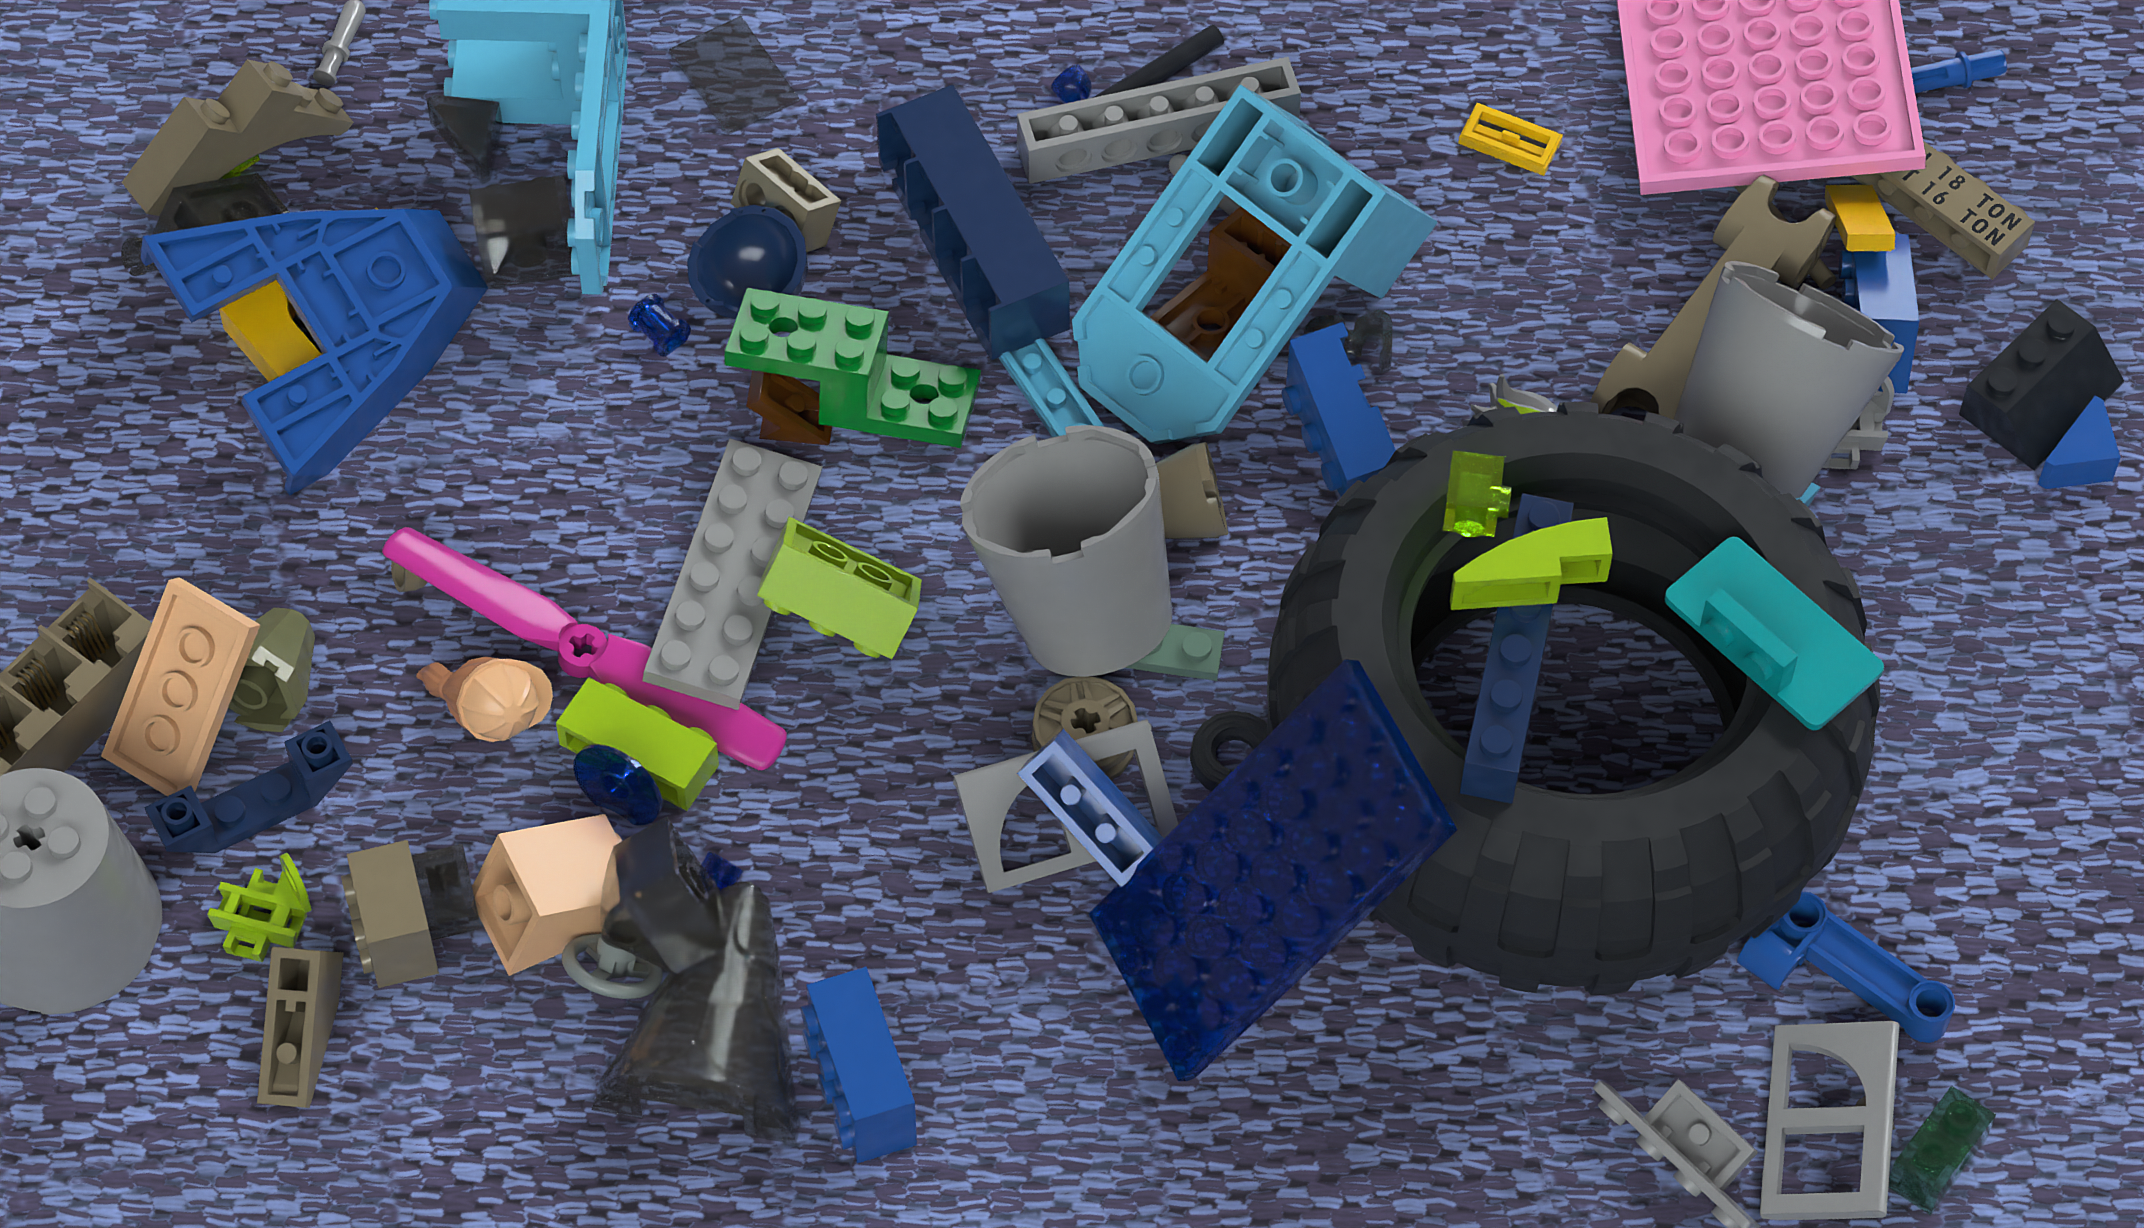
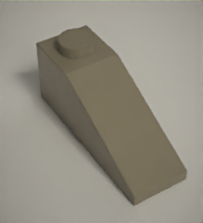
(297, 1023)

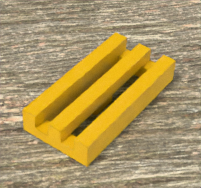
(1508, 145)

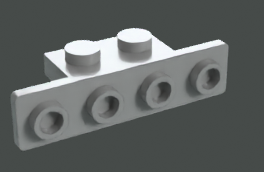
(1693, 1139)

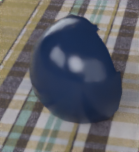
(747, 250)

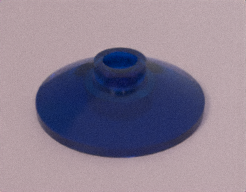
(618, 783)

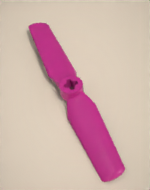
(618, 661)

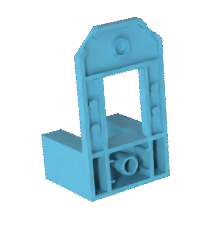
(552, 68)
(1296, 187)

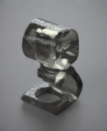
(1373, 324)

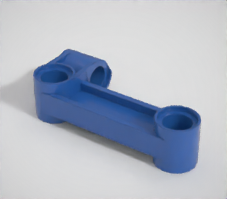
(1853, 963)

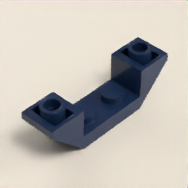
(313, 768)

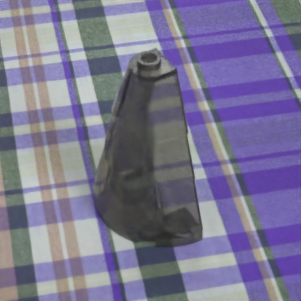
(716, 1033)

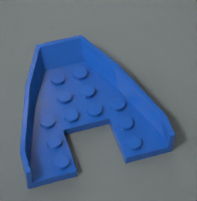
(371, 288)

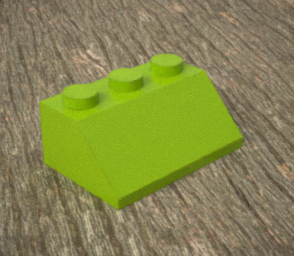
(840, 589)

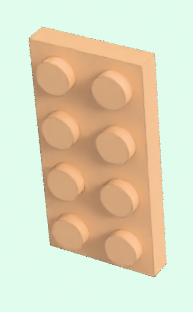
(180, 688)

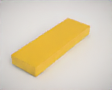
(1860, 218)

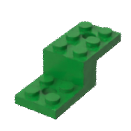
(858, 379)

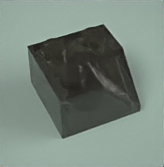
(522, 231)

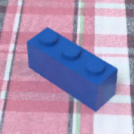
(1090, 806)

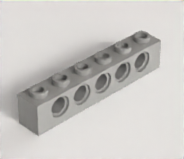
(1142, 120)

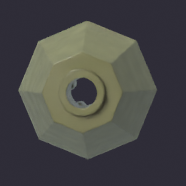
(275, 672)

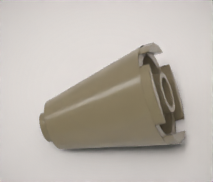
(1191, 495)

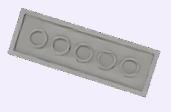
(714, 610)

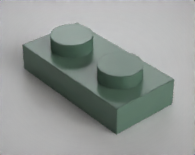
(1186, 653)

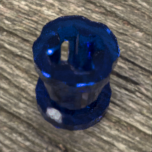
(659, 325)

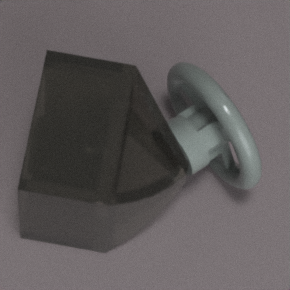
(652, 910)

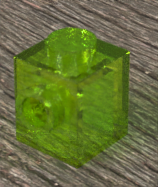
(1475, 494)

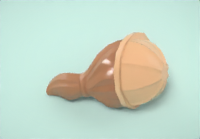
(491, 695)

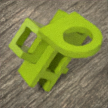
(285, 899)

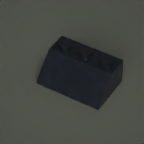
(2041, 384)

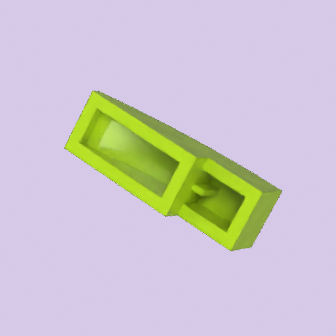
(1535, 566)

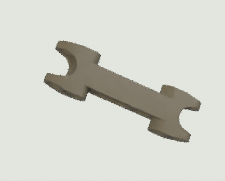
(1748, 235)

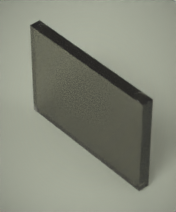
(734, 75)

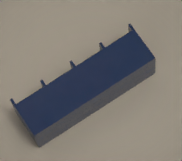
(973, 222)

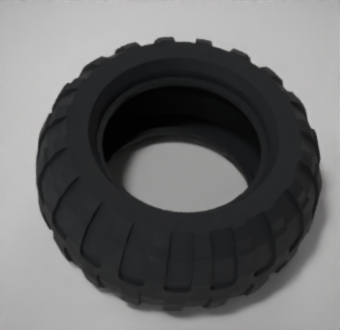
(1583, 881)

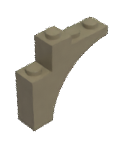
(213, 136)

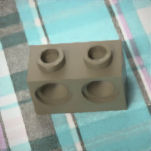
(780, 183)

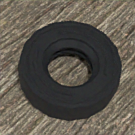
(1215, 732)

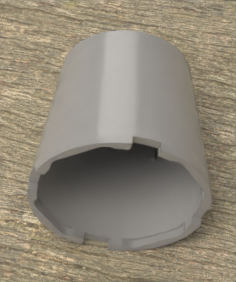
(1782, 374)
(1075, 546)
(72, 896)

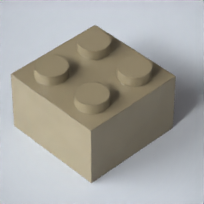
(388, 914)

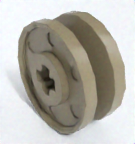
(1084, 709)

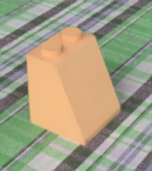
(543, 888)

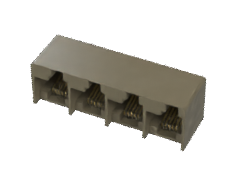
(69, 682)

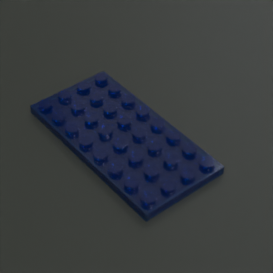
(1272, 870)

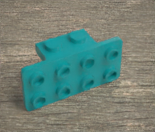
(1774, 633)

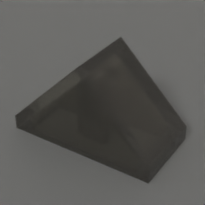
(470, 130)
(446, 891)

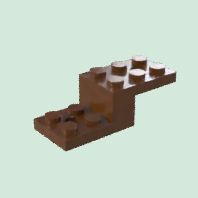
(1239, 263)

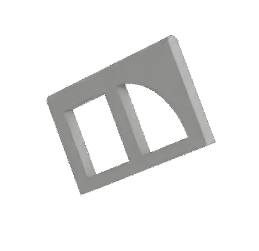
(990, 791)
(1871, 1054)

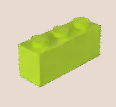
(673, 755)

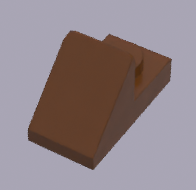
(787, 409)

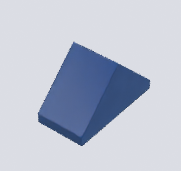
(2085, 452)

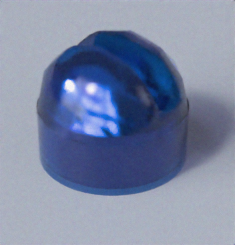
(1072, 84)
(721, 870)

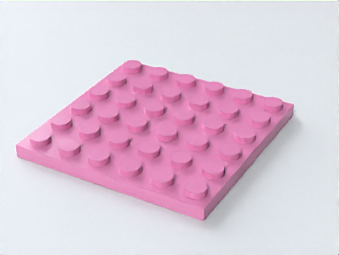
(1767, 91)

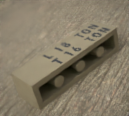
(1957, 211)

